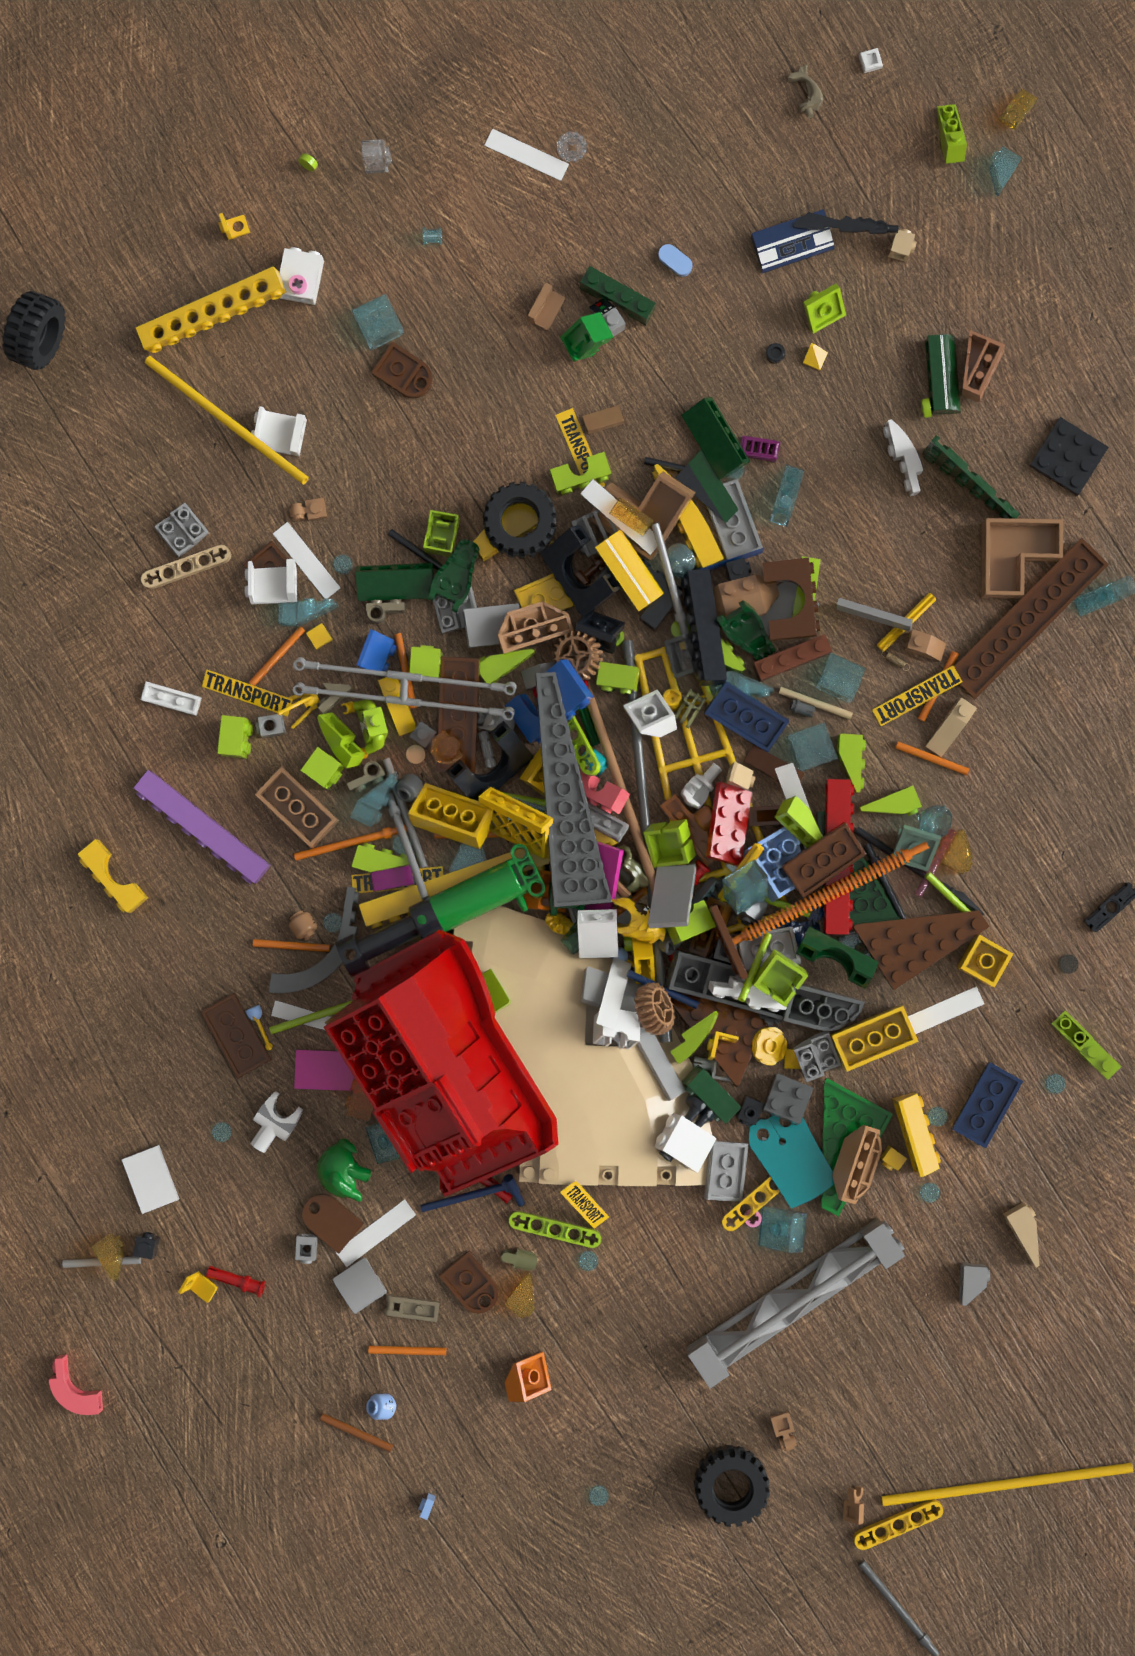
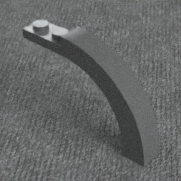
(302, 980)

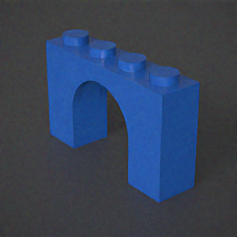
(573, 693)

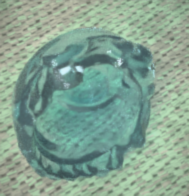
(935, 820)

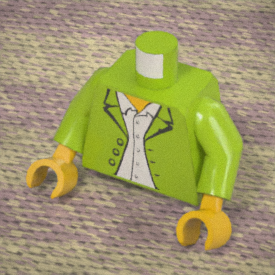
(371, 723)

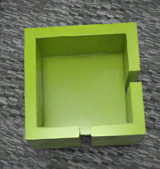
(234, 737)
(669, 843)
(778, 975)

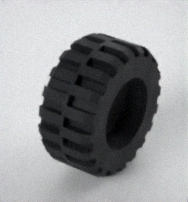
(33, 330)
(519, 494)
(739, 1510)

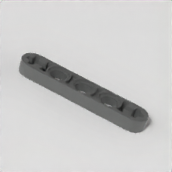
(711, 886)

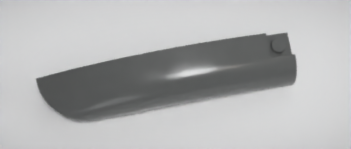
(808, 1007)

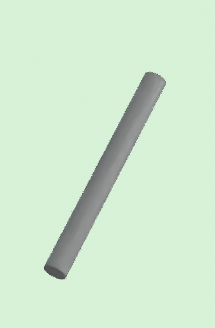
(95, 1262)

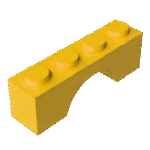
(96, 858)

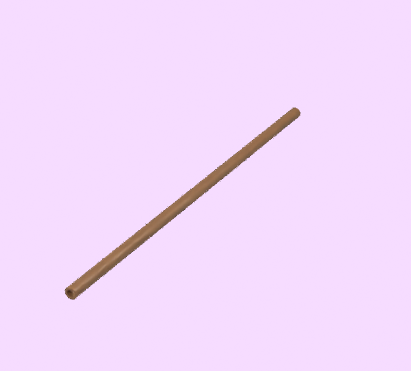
(618, 781)

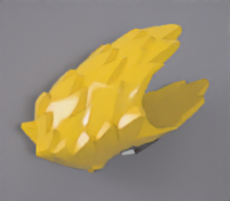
(638, 925)

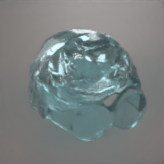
(680, 559)

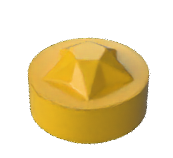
(673, 698)

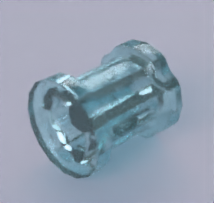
(432, 235)

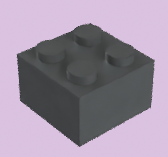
(787, 1099)

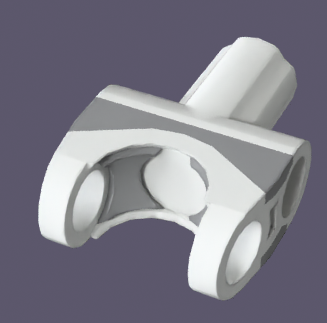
(273, 1124)

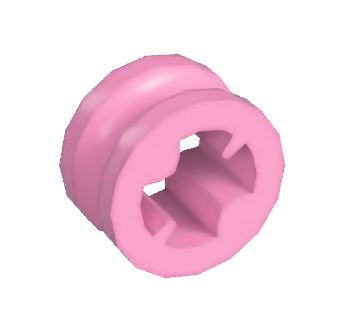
(293, 279)
(756, 1222)

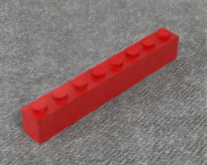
(838, 810)

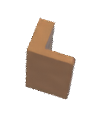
(546, 307)

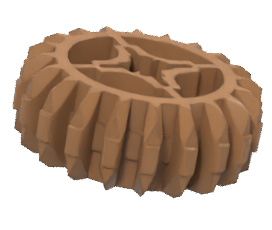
(573, 642)
(654, 1008)

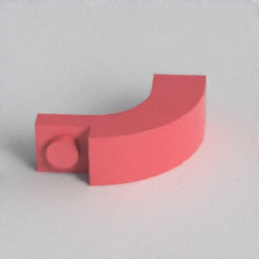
(70, 1396)

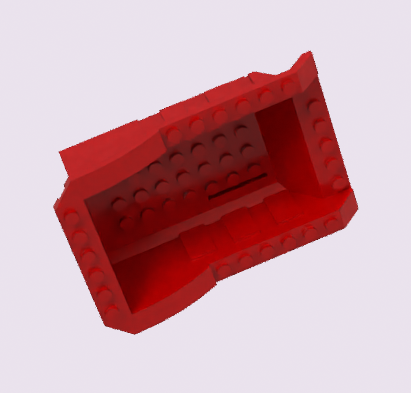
(441, 1065)

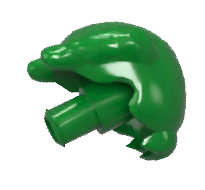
(338, 1170)

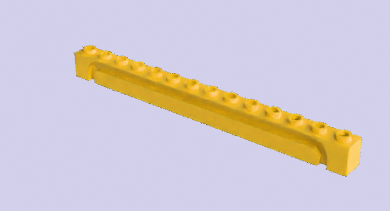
(397, 903)

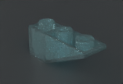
(786, 495)
(1105, 595)
(304, 611)
(747, 685)
(369, 806)

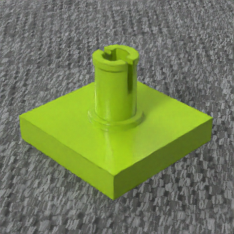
(824, 308)

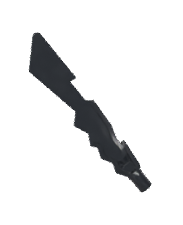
(847, 224)

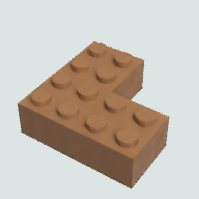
(662, 503)
(1010, 544)

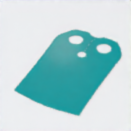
(797, 1165)

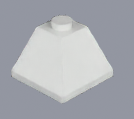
(651, 715)

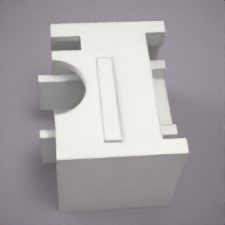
(625, 1034)

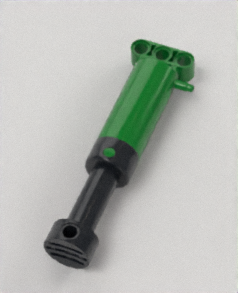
(447, 910)

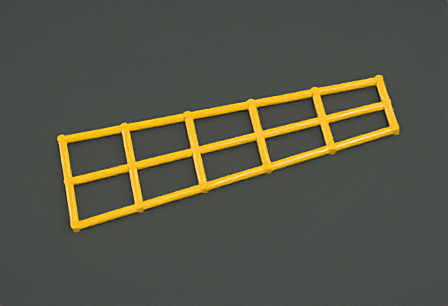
(695, 760)

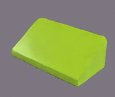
(497, 993)

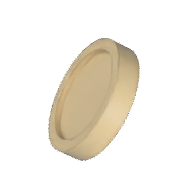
(415, 754)

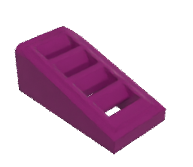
(760, 441)

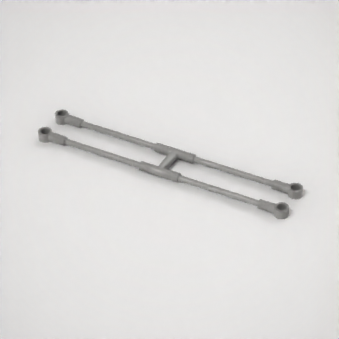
(403, 699)

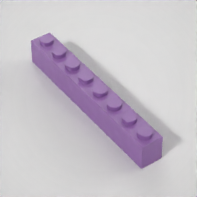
(202, 827)

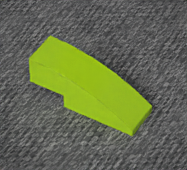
(340, 740)
(694, 1038)

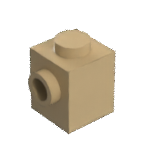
(902, 245)

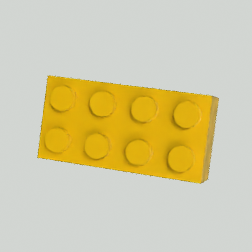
(873, 1038)

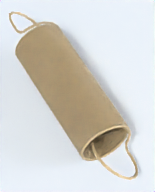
(895, 660)

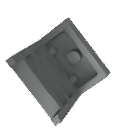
(589, 548)

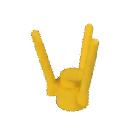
(308, 700)

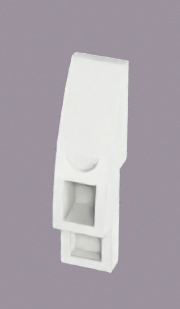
(903, 449)
(755, 997)

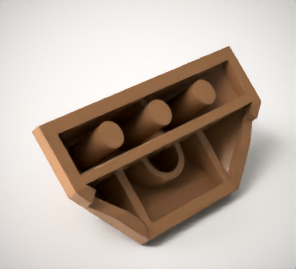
(750, 589)
(532, 626)
(857, 1163)

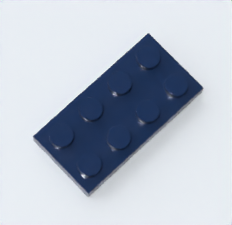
(746, 716)
(987, 1104)

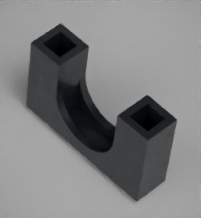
(559, 559)
(661, 606)
(513, 758)

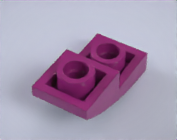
(391, 878)

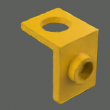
(226, 226)
(712, 1043)
(200, 1286)

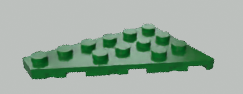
(842, 1116)

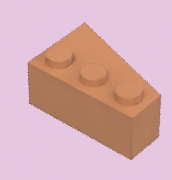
(981, 362)

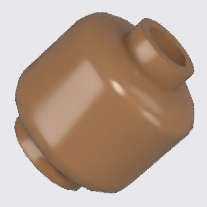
(302, 925)

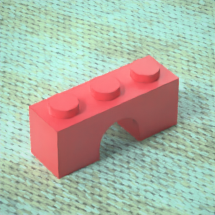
(610, 797)

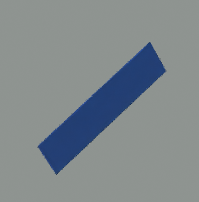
(747, 555)

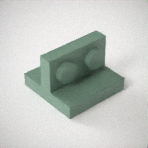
(910, 837)

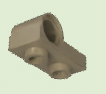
(394, 606)
(360, 783)

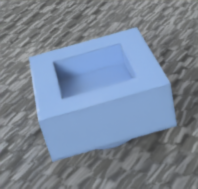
(426, 1506)

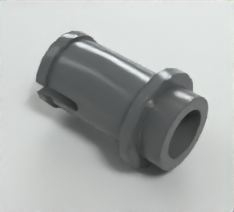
(801, 708)

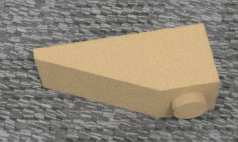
(951, 726)
(740, 776)
(1025, 1230)

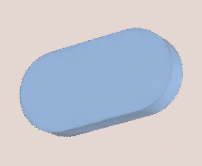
(675, 260)

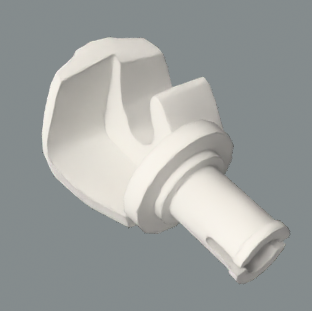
(698, 787)

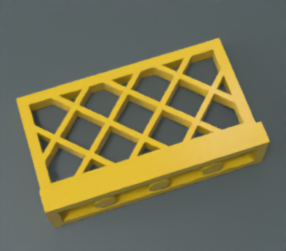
(520, 815)

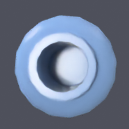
(381, 1406)

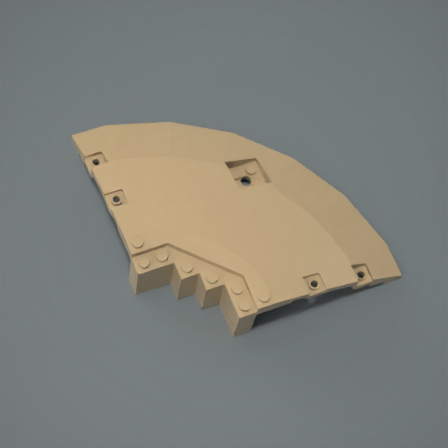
(601, 1095)

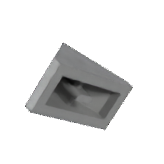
(529, 674)

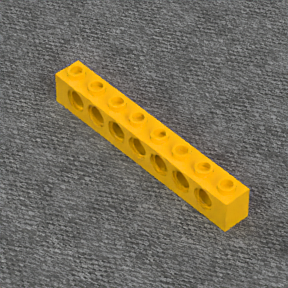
(149, 331)

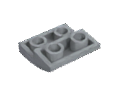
(181, 530)
(449, 620)
(817, 1055)
(359, 1285)

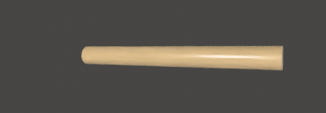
(814, 702)

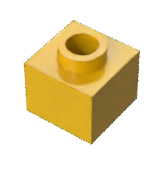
(892, 1159)

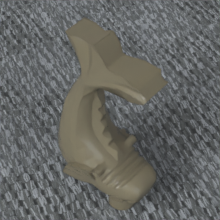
(815, 96)

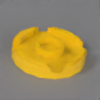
(769, 1045)

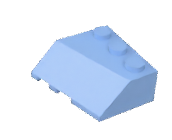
(777, 850)

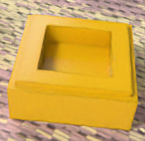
(319, 636)

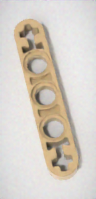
(195, 567)

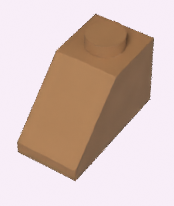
(925, 645)

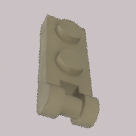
(412, 1308)

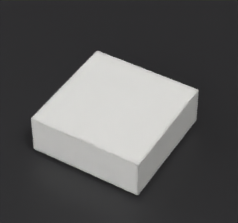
(870, 60)

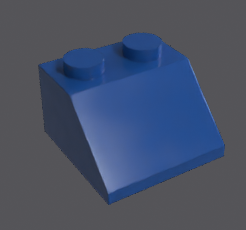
(376, 652)

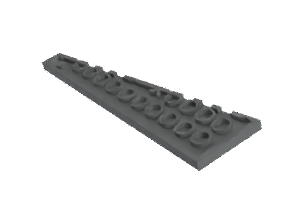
(573, 848)

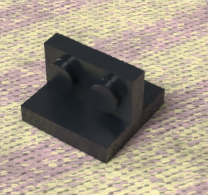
(603, 628)

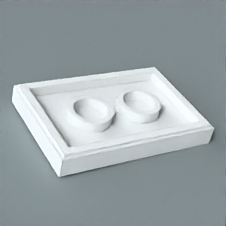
(150, 1179)

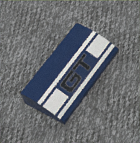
(786, 245)

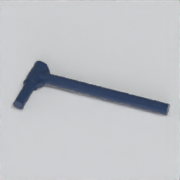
(508, 1184)

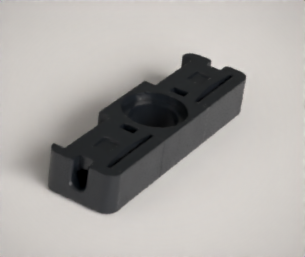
(1101, 916)

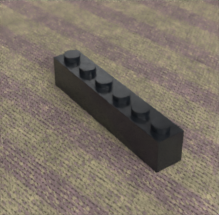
(704, 627)

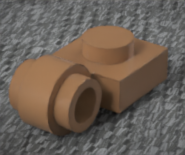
(314, 509)
(782, 1426)

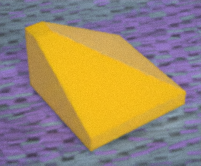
(815, 357)
(791, 1060)

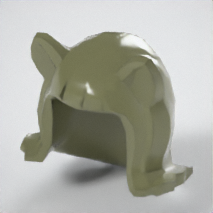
(631, 872)

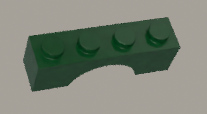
(605, 287)
(857, 965)

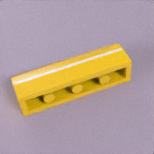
(629, 570)

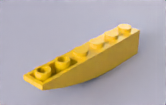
(696, 532)

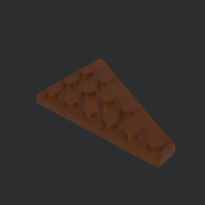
(916, 943)
(731, 1020)

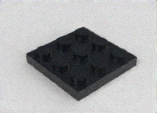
(1068, 456)

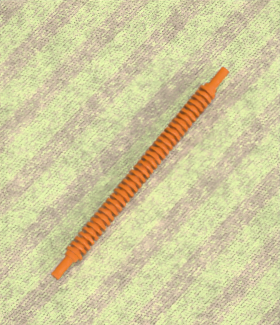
(835, 890)

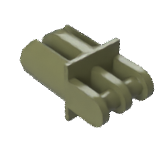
(696, 697)
(521, 1259)

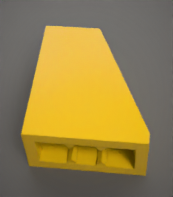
(643, 959)

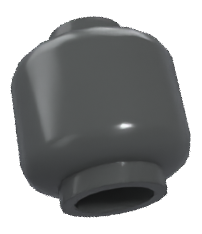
(408, 787)

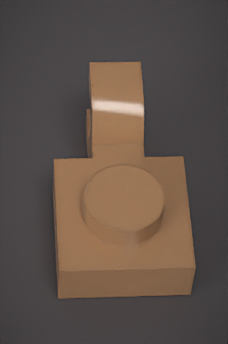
(852, 1509)

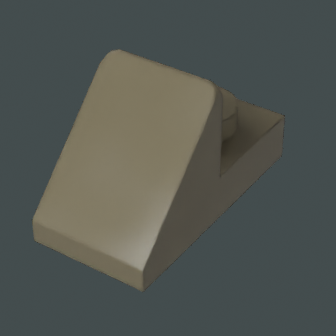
(327, 702)

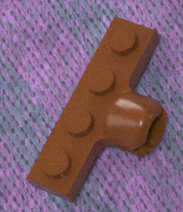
(697, 822)

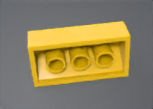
(451, 816)
(916, 1134)

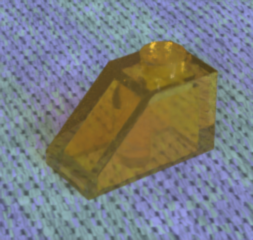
(958, 854)
(110, 1254)
(522, 1297)

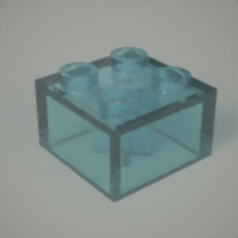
(378, 322)
(811, 747)
(746, 887)

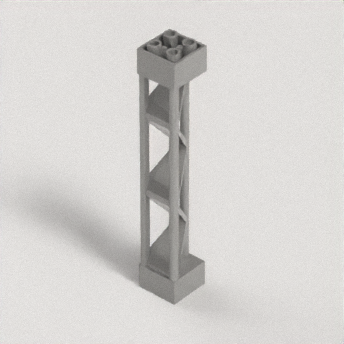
(783, 1307)

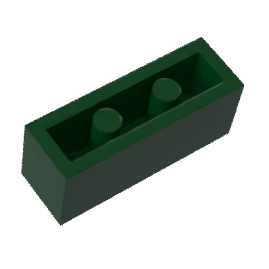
(707, 1090)

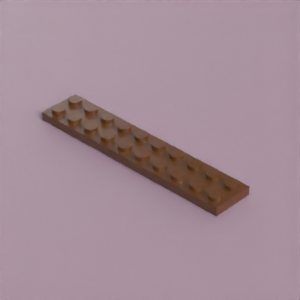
(1029, 618)

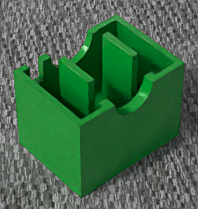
(586, 336)

